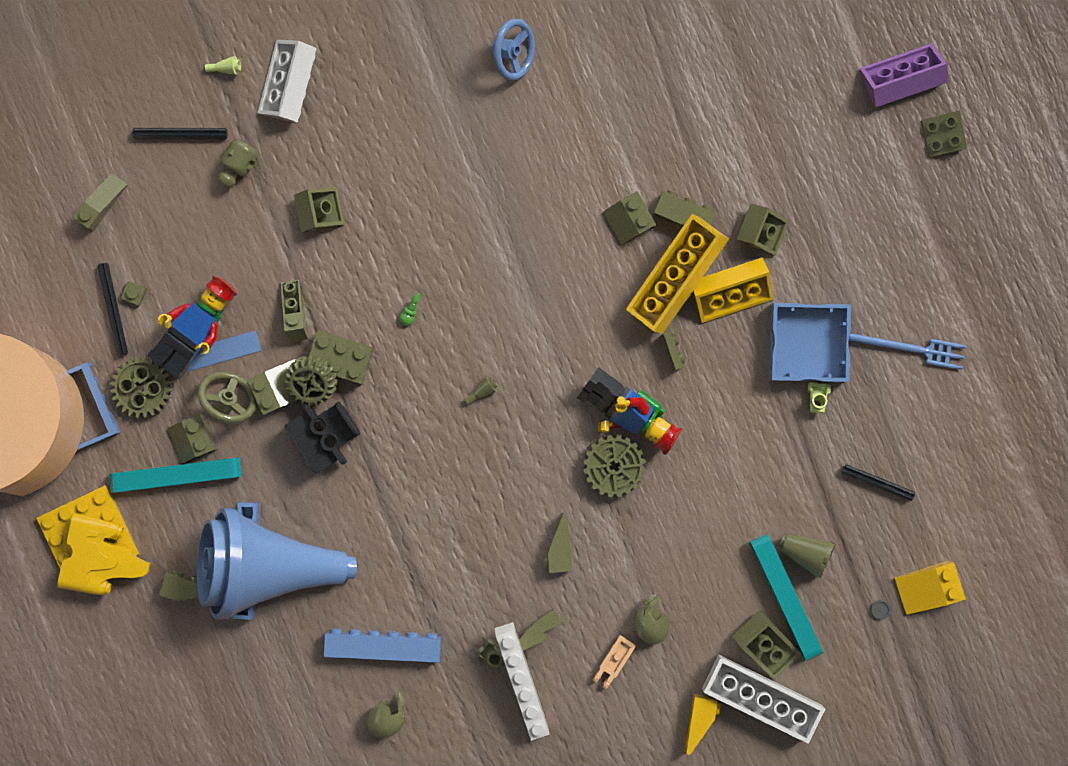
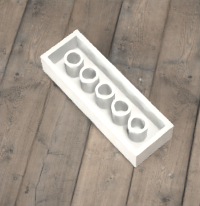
(763, 699)

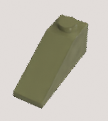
(100, 202)
(559, 551)

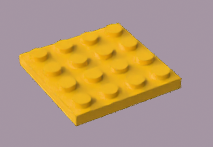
(95, 504)

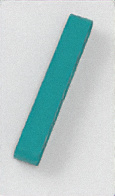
(175, 474)
(786, 597)

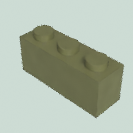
(679, 210)

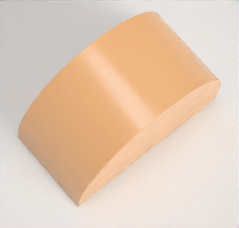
(37, 417)

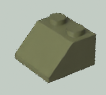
(319, 209)
(629, 218)
(763, 229)
(192, 438)

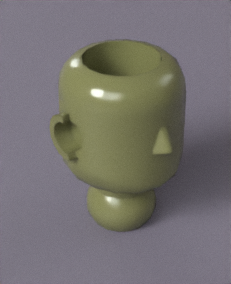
(238, 160)

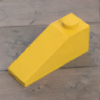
(701, 718)

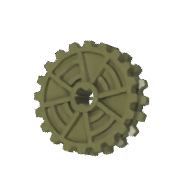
(619, 451)

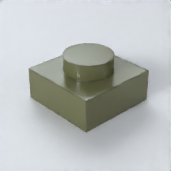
(134, 293)

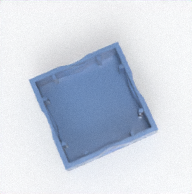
(810, 342)

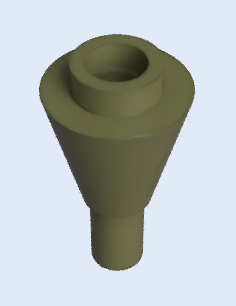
(485, 388)

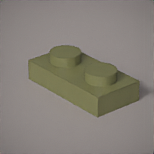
(671, 342)

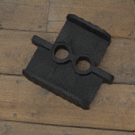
(313, 442)

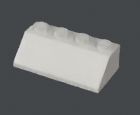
(287, 80)

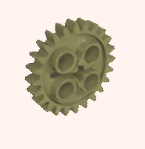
(151, 401)

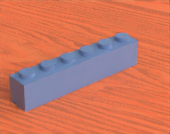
(382, 646)

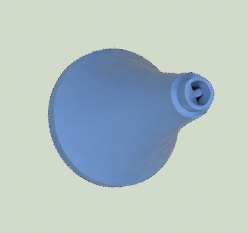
(251, 564)

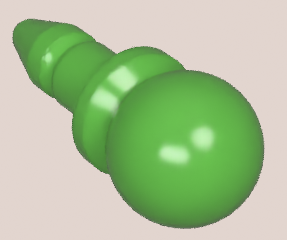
(407, 316)

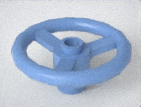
(511, 49)

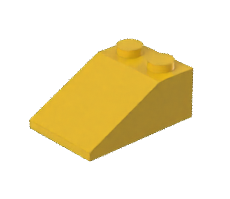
(930, 587)

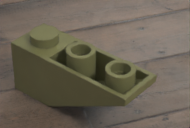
(293, 311)
(178, 586)

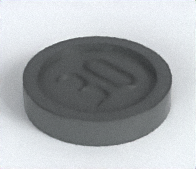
(880, 609)

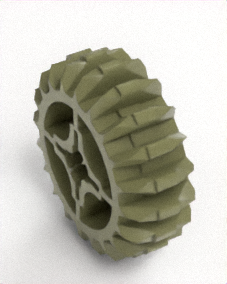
(299, 380)

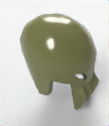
(650, 623)
(383, 721)

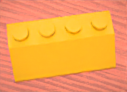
(733, 290)

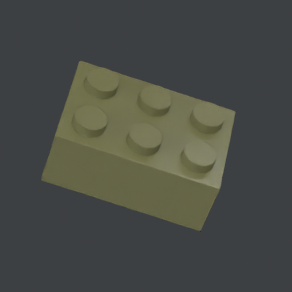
(347, 357)

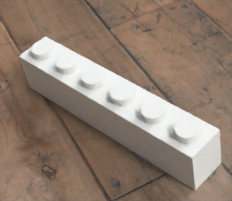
(522, 681)

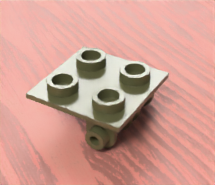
(944, 134)

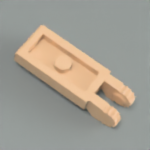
(615, 660)

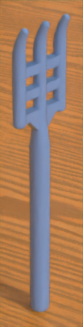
(928, 351)

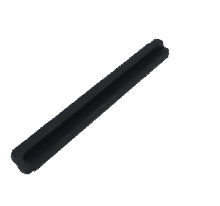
(180, 133)
(112, 309)

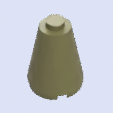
(808, 552)

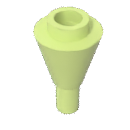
(230, 66)

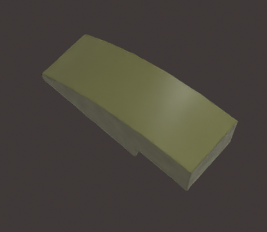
(537, 630)

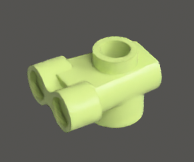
(819, 393)

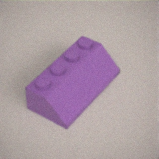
(904, 75)

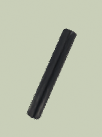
(878, 482)

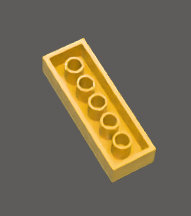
(677, 274)

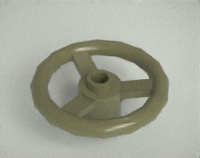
(226, 399)

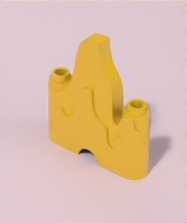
(97, 559)

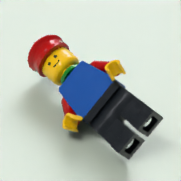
(192, 328)
(629, 410)

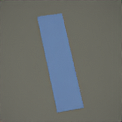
(227, 349)

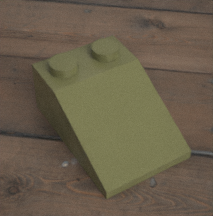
(271, 389)
(766, 645)

